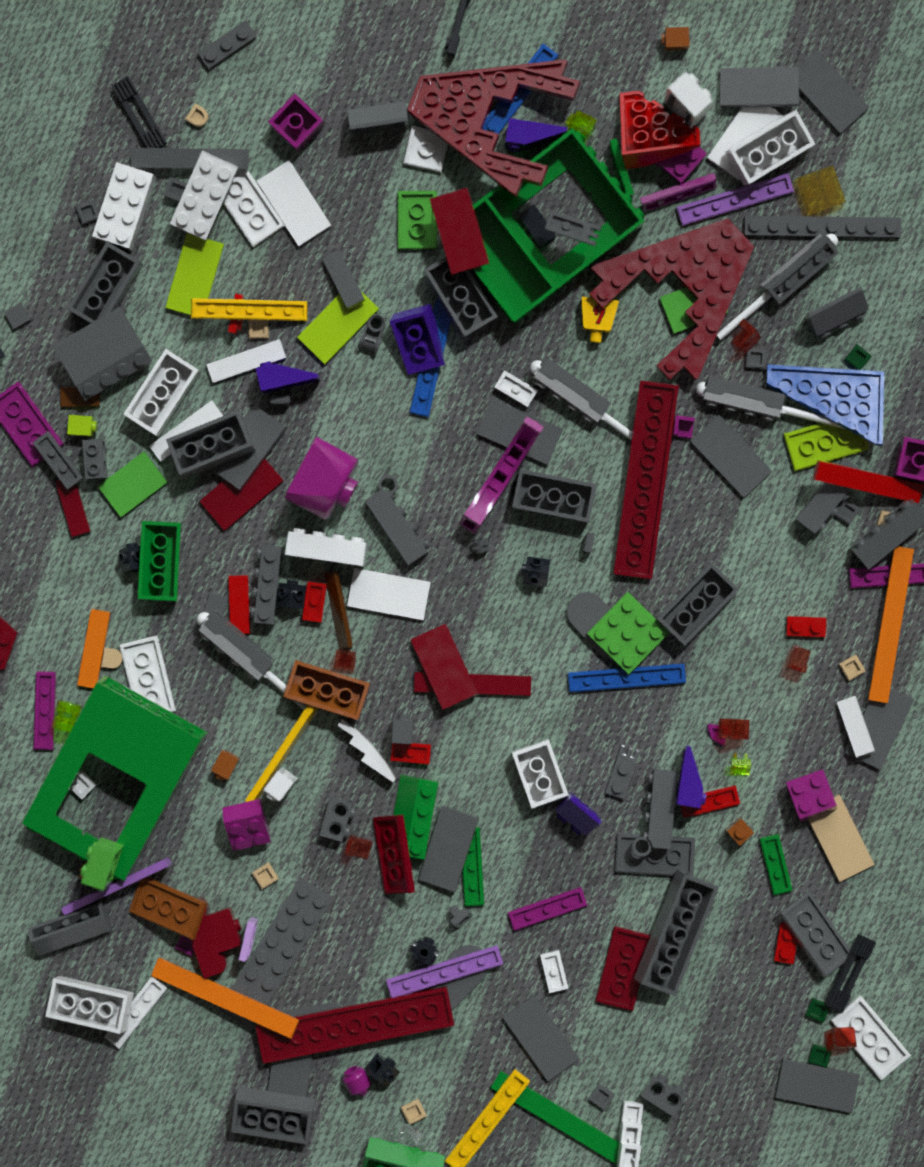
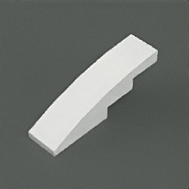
(372, 756)
(630, 1134)

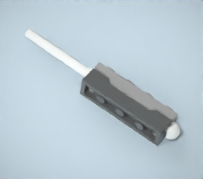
(790, 276)
(575, 393)
(752, 400)
(239, 648)

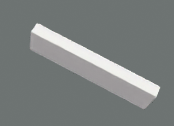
(246, 361)
(205, 414)
(139, 1008)

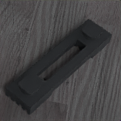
(452, 44)
(125, 90)
(863, 948)

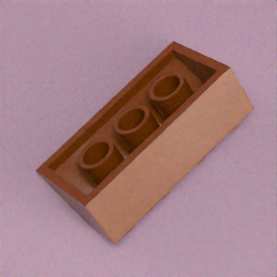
(326, 690)

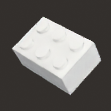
(540, 773)

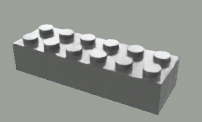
(676, 932)

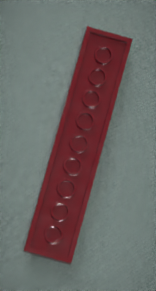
(645, 479)
(359, 1024)

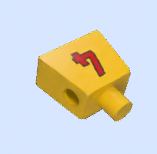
(597, 319)

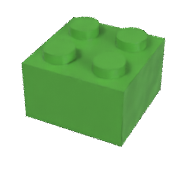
(101, 864)

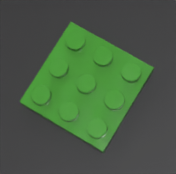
(628, 632)

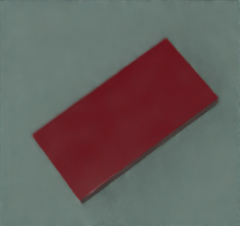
(459, 231)
(229, 504)
(444, 666)
(394, 854)
(623, 957)

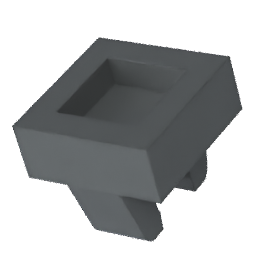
(460, 916)

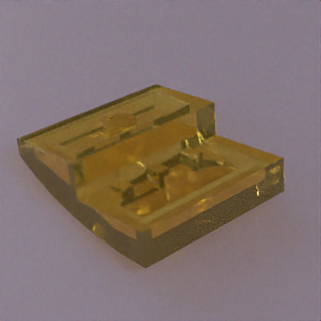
(820, 190)

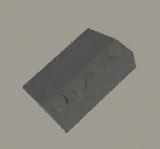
(102, 353)

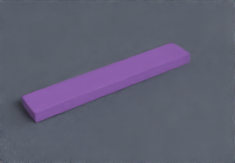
(735, 199)
(116, 886)
(444, 971)

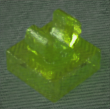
(740, 766)

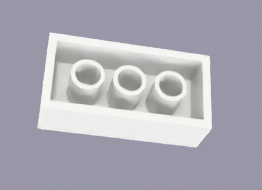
(688, 99)
(770, 147)
(203, 195)
(124, 206)
(162, 392)
(326, 548)
(89, 1004)

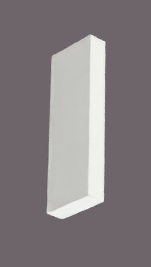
(855, 726)

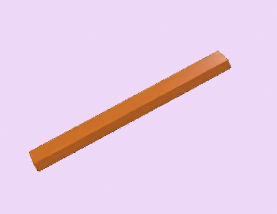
(890, 624)
(225, 997)

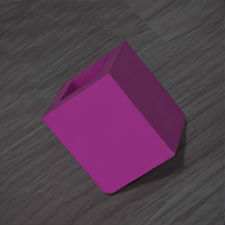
(683, 426)

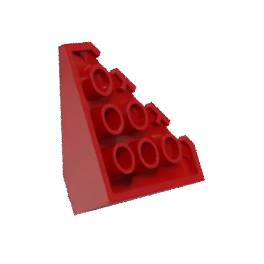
(652, 133)

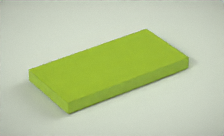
(194, 272)
(336, 327)
(821, 443)

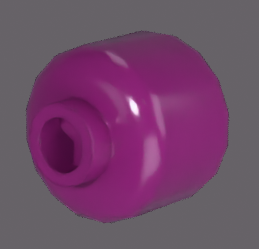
(356, 1081)

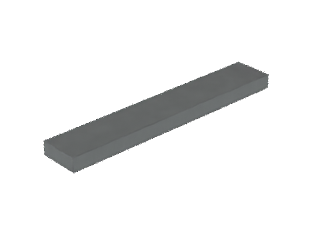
(184, 157)

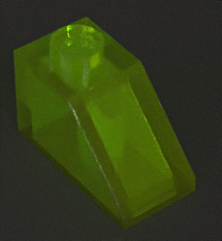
(582, 123)

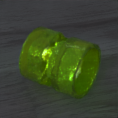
(63, 722)

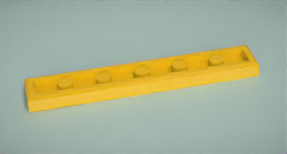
(248, 309)
(282, 753)
(487, 1119)

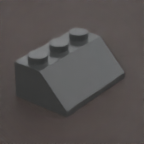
(378, 117)
(837, 313)

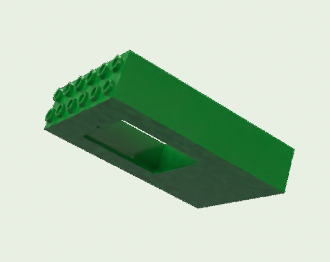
(517, 271)
(135, 739)

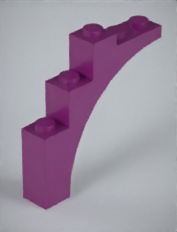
(501, 475)

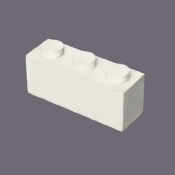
(280, 784)

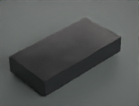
(536, 225)

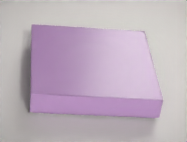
(248, 939)

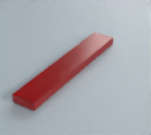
(867, 481)

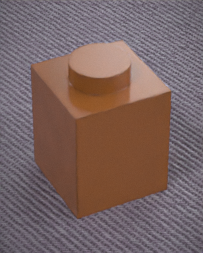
(675, 38)
(225, 765)
(739, 831)

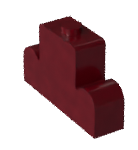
(216, 934)

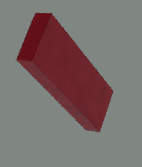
(73, 509)

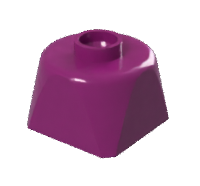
(323, 479)

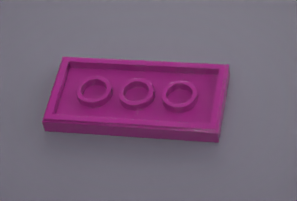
(24, 421)

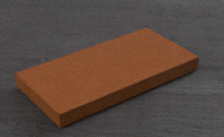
(168, 907)

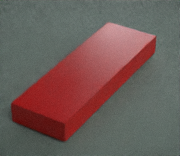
(239, 602)
(715, 800)

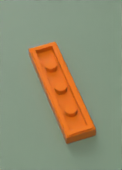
(94, 648)

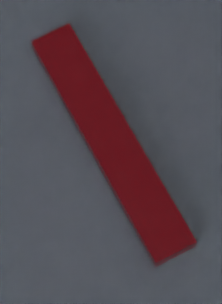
(485, 684)

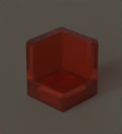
(747, 337)
(345, 659)
(798, 659)
(733, 728)
(358, 846)
(840, 1039)

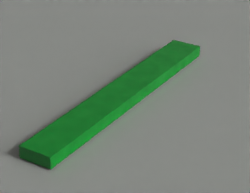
(564, 1120)

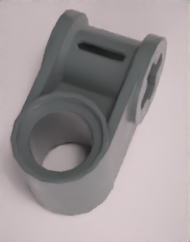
(372, 334)

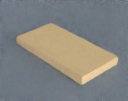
(841, 841)

